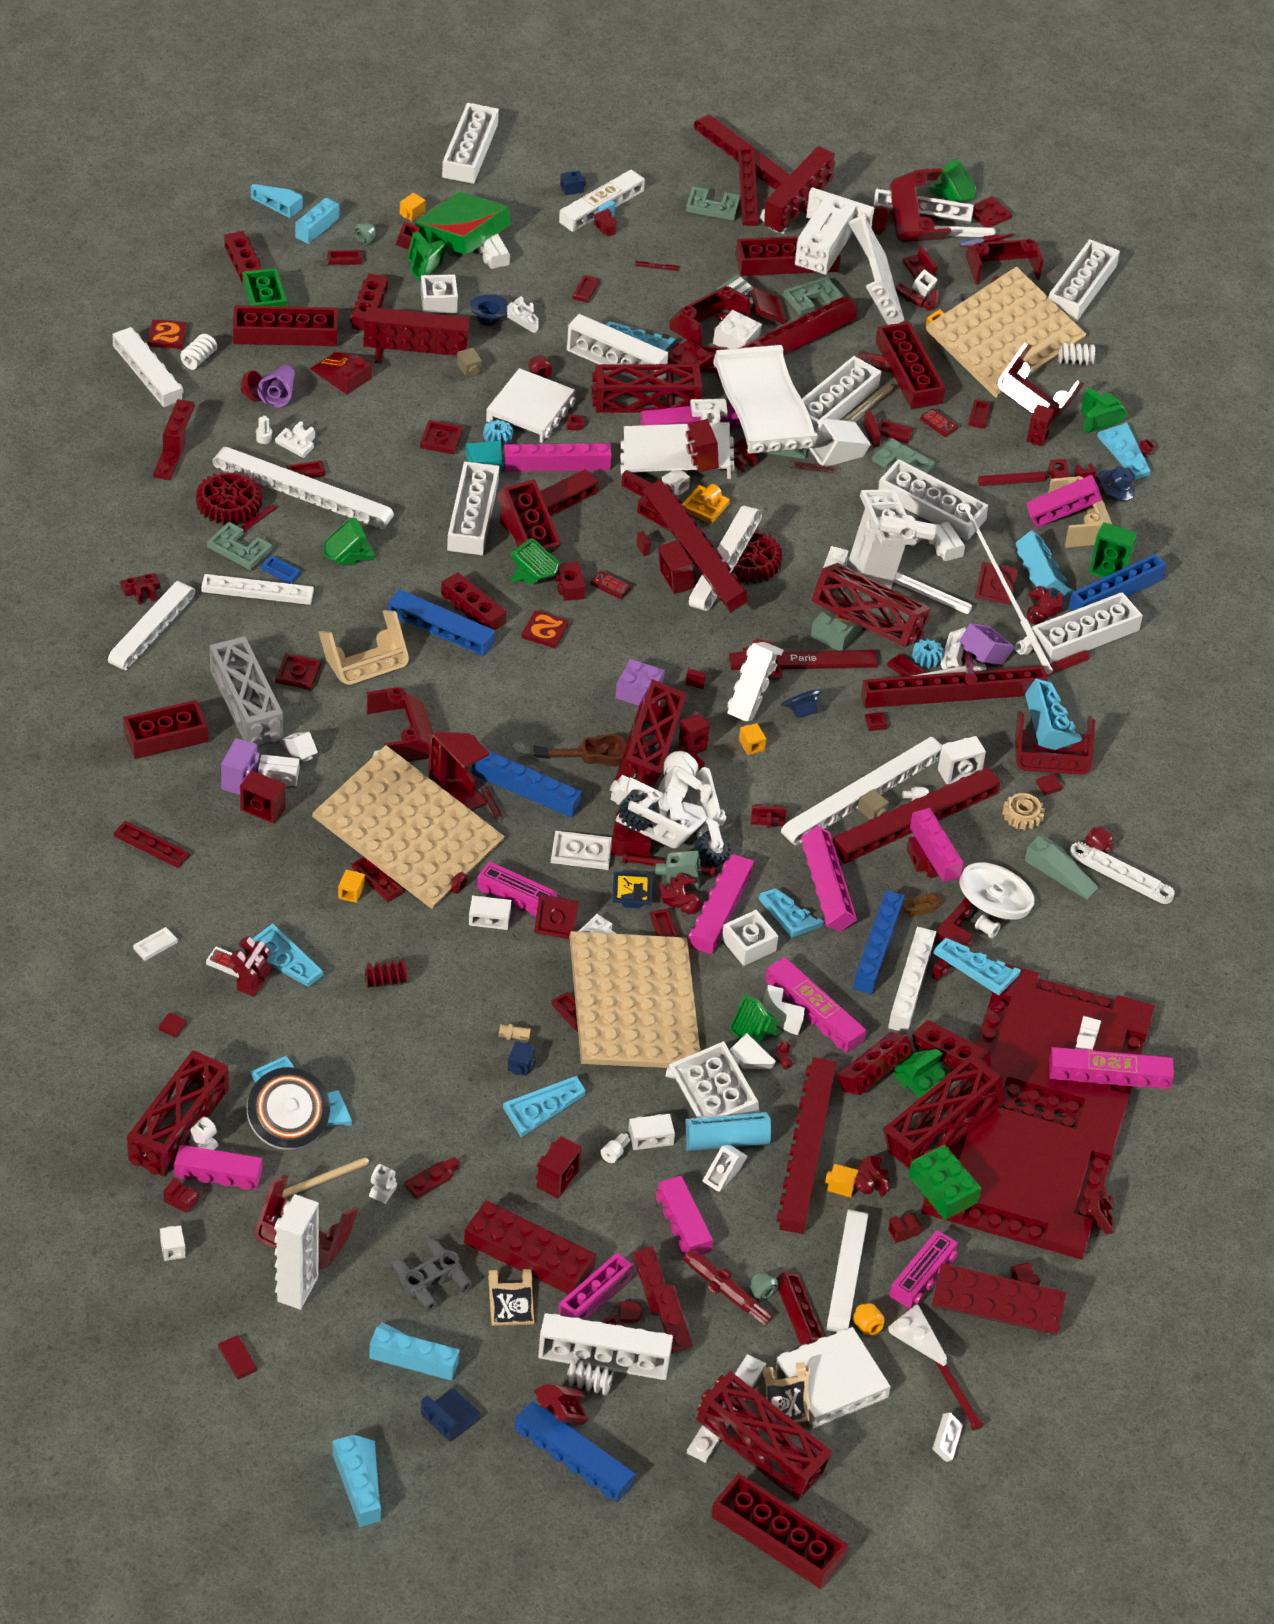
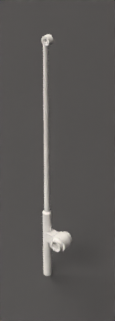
(1024, 646)

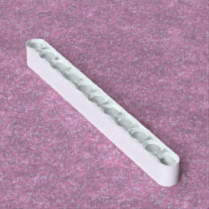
(304, 487)
(847, 799)

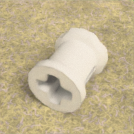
(987, 926)

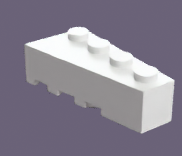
(753, 680)

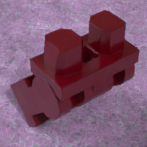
(251, 965)

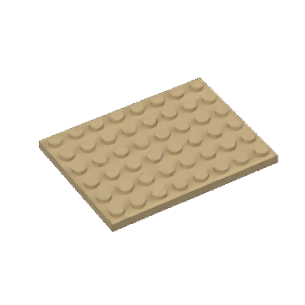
(995, 324)
(408, 826)
(633, 999)

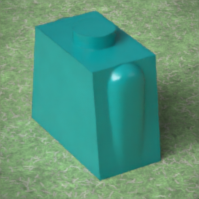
(485, 453)

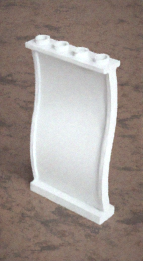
(765, 399)

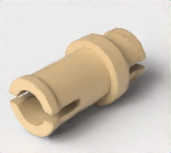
(514, 1032)

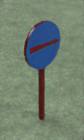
(970, 242)

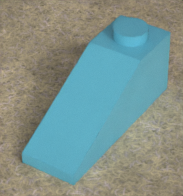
(279, 199)

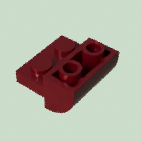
(563, 1402)

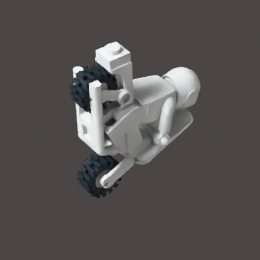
(670, 818)

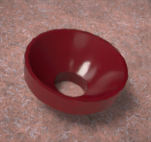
(250, 384)

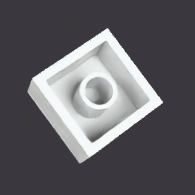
(439, 293)
(736, 331)
(960, 759)
(749, 937)

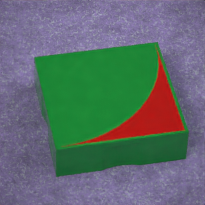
(464, 222)

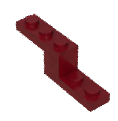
(174, 439)
(637, 485)
(951, 930)
(662, 1298)

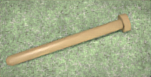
(325, 1177)

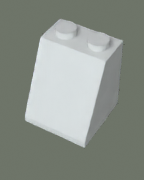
(839, 442)

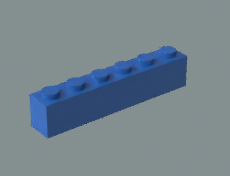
(1127, 580)
(442, 622)
(528, 783)
(878, 942)
(574, 1451)

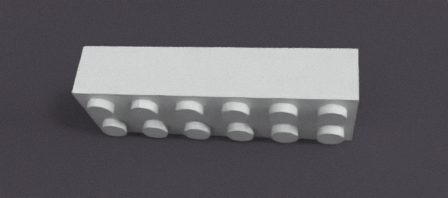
(470, 143)
(1084, 278)
(611, 346)
(842, 391)
(933, 498)
(473, 508)
(1088, 627)
(296, 1251)
(613, 1346)

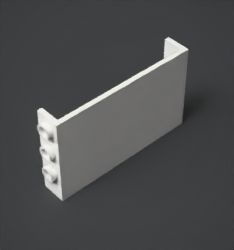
(883, 288)
(665, 448)

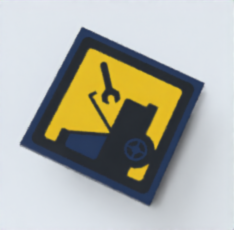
(632, 889)

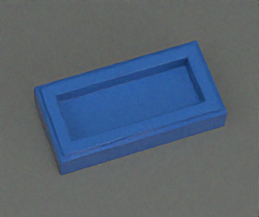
(281, 569)

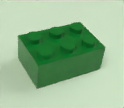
(263, 288)
(1112, 550)
(944, 1182)

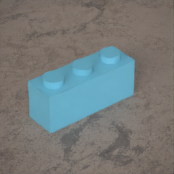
(317, 220)

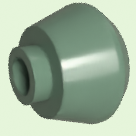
(365, 233)
(763, 1286)

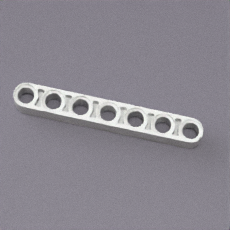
(730, 550)
(150, 625)
(847, 1271)

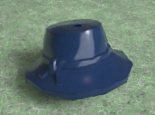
(488, 308)
(1117, 483)
(803, 703)

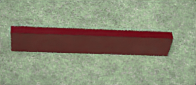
(748, 186)

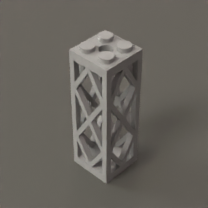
(267, 723)

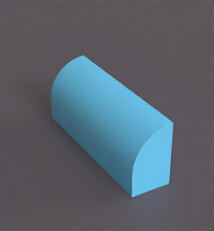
(728, 1130)

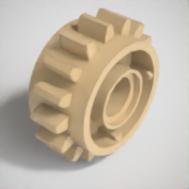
(1023, 811)

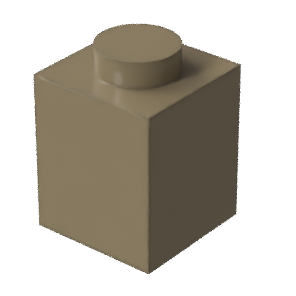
(469, 362)
(872, 804)

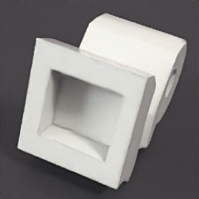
(1088, 1033)
(202, 1134)
(383, 1183)

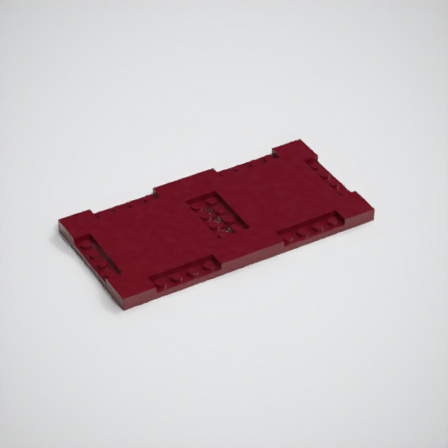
(1031, 1162)

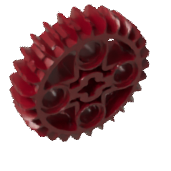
(229, 498)
(754, 560)

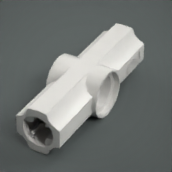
(907, 527)

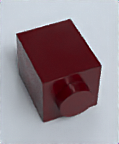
(405, 235)

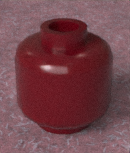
(540, 366)
(1099, 839)

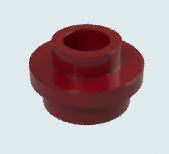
(1146, 446)

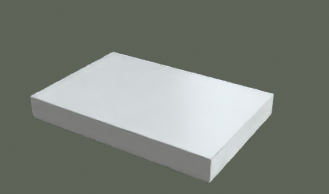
(581, 850)

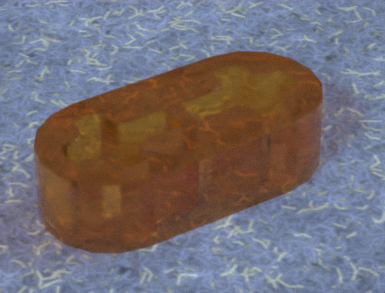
(920, 904)

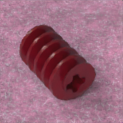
(386, 972)

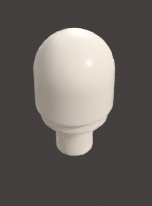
(916, 792)

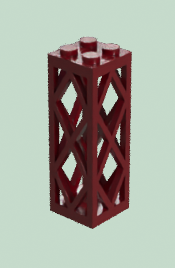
(634, 388)
(903, 632)
(651, 702)
(197, 1068)
(903, 1143)
(750, 1439)

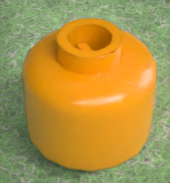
(868, 1319)

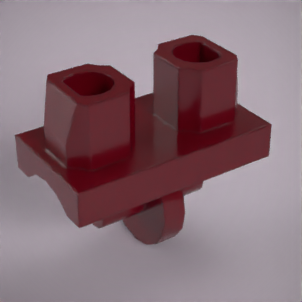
(880, 219)
(768, 815)

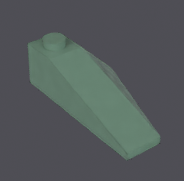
(1060, 866)

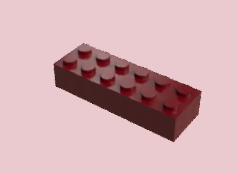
(793, 193)
(771, 256)
(285, 325)
(415, 331)
(910, 365)
(529, 1247)
(999, 1299)
(779, 1530)

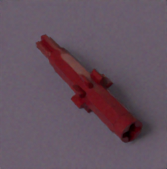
(721, 1282)

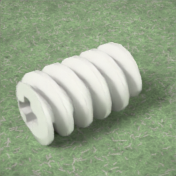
(198, 351)
(1076, 353)
(589, 1377)

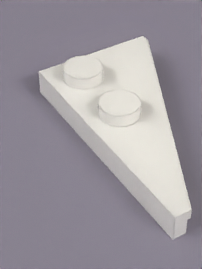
(917, 1333)

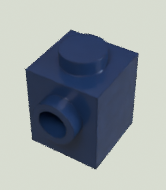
(572, 182)
(521, 1058)

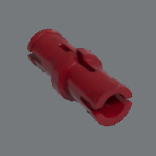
(910, 295)

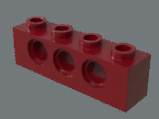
(241, 253)
(371, 295)
(473, 602)
(952, 1046)
(875, 1063)

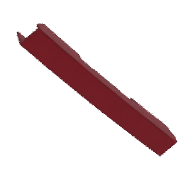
(642, 264)
(257, 518)

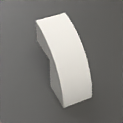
(788, 1014)

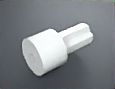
(263, 432)
(614, 1148)

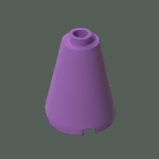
(277, 386)

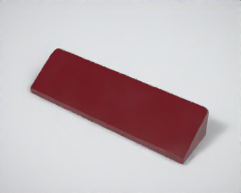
(799, 1308)

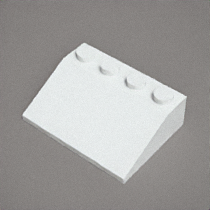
(714, 1083)

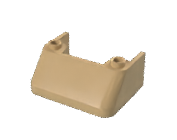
(1085, 533)
(388, 656)

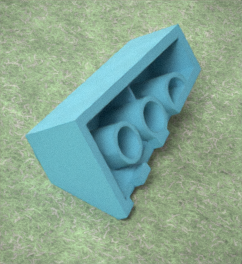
(1040, 565)
(1050, 717)
(413, 1353)
(358, 1471)

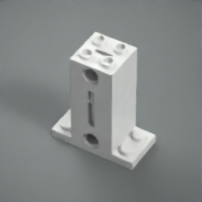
(827, 229)
(875, 551)

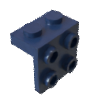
(449, 1414)

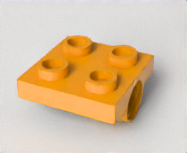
(706, 503)

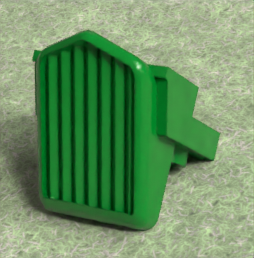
(954, 183)
(424, 256)
(1101, 411)
(348, 544)
(532, 562)
(754, 1020)
(920, 1071)

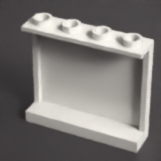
(532, 403)
(840, 1376)

